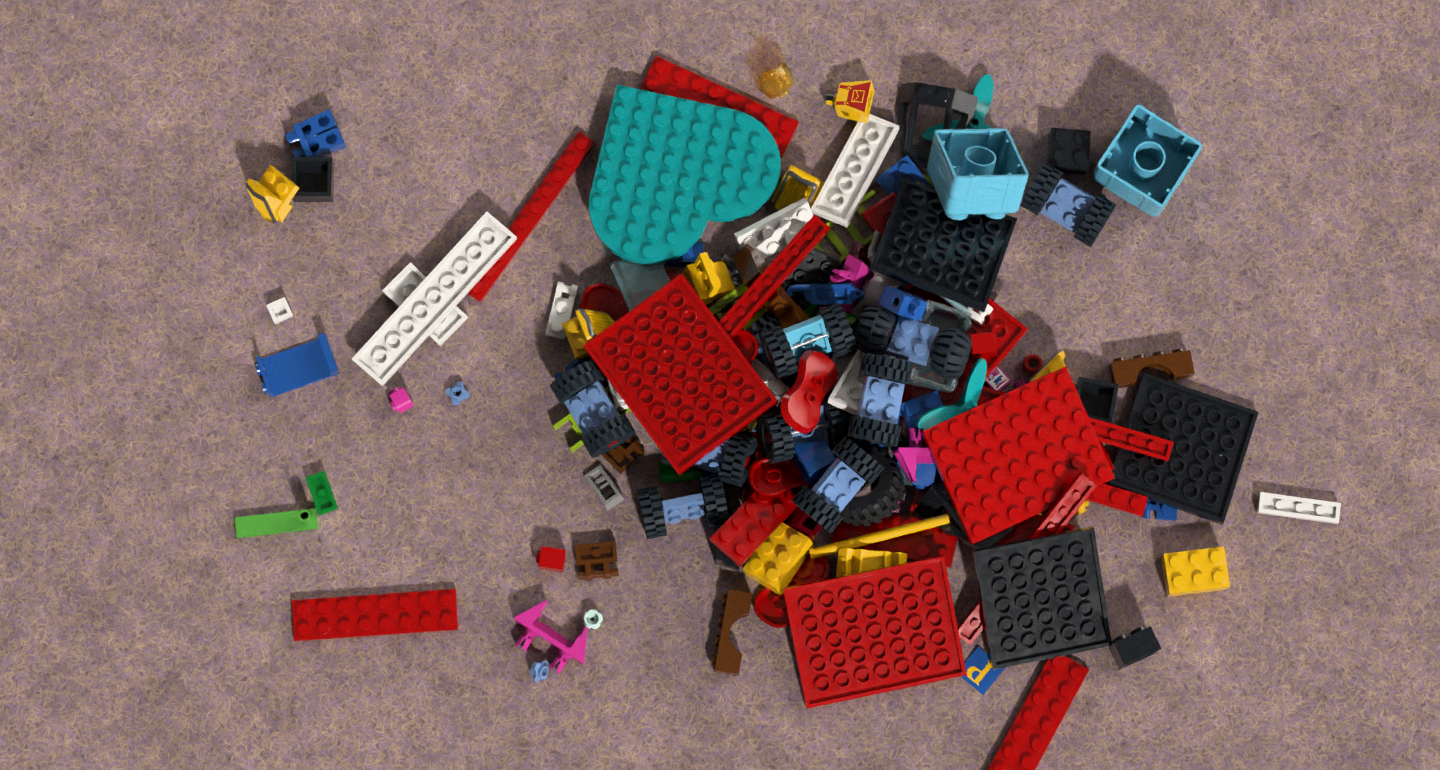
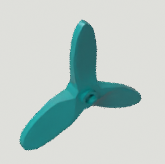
(984, 92)
(967, 401)

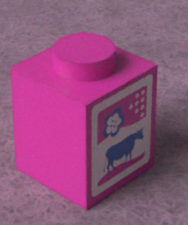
(997, 380)

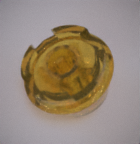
(775, 81)

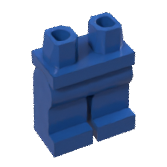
(317, 136)

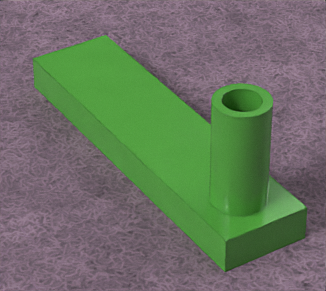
(276, 523)

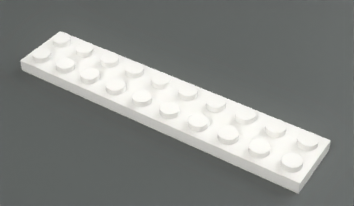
(434, 298)

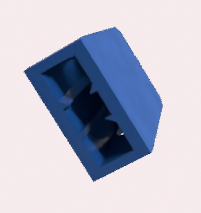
(909, 304)
(813, 460)

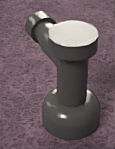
(735, 275)

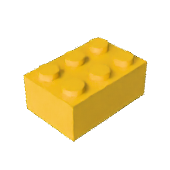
(778, 558)
(1195, 571)

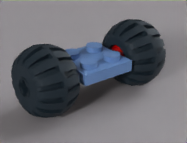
(913, 341)

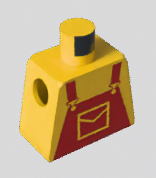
(853, 100)

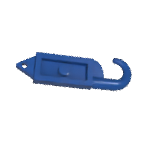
(827, 292)

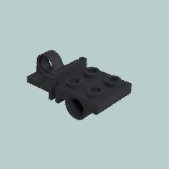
(814, 268)

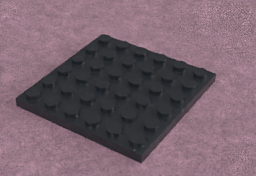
(942, 253)
(1206, 449)
(1042, 597)

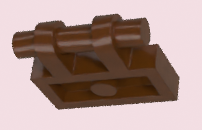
(621, 458)
(596, 553)

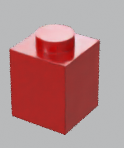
(983, 345)
(551, 559)

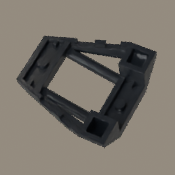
(930, 95)
(933, 505)

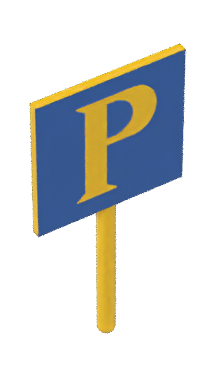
(980, 672)

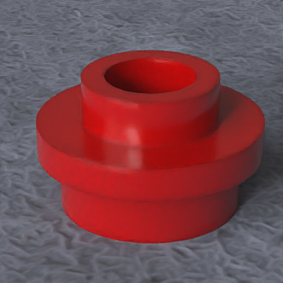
(1034, 358)

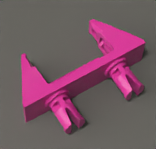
(853, 272)
(913, 454)
(534, 629)

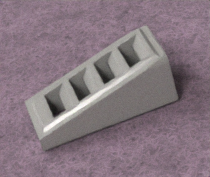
(612, 501)

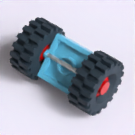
(824, 333)

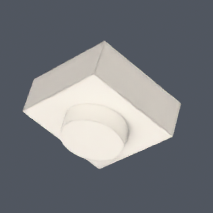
(279, 310)

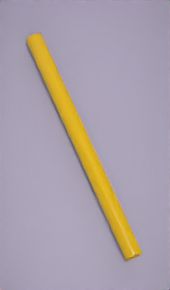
(880, 535)

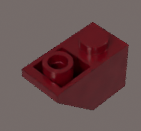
(803, 523)

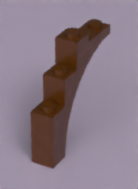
(780, 304)

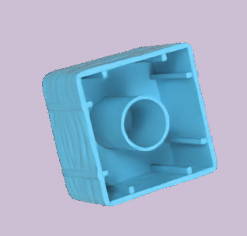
(1146, 161)
(976, 172)

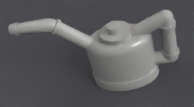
(874, 287)

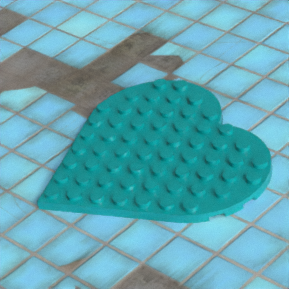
(672, 170)

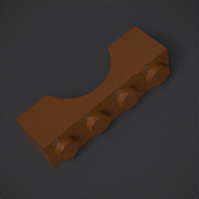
(1175, 364)
(736, 606)

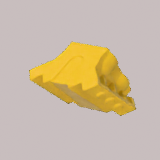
(860, 560)

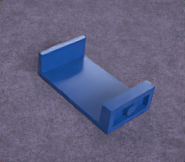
(297, 367)

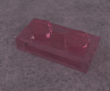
(860, 252)

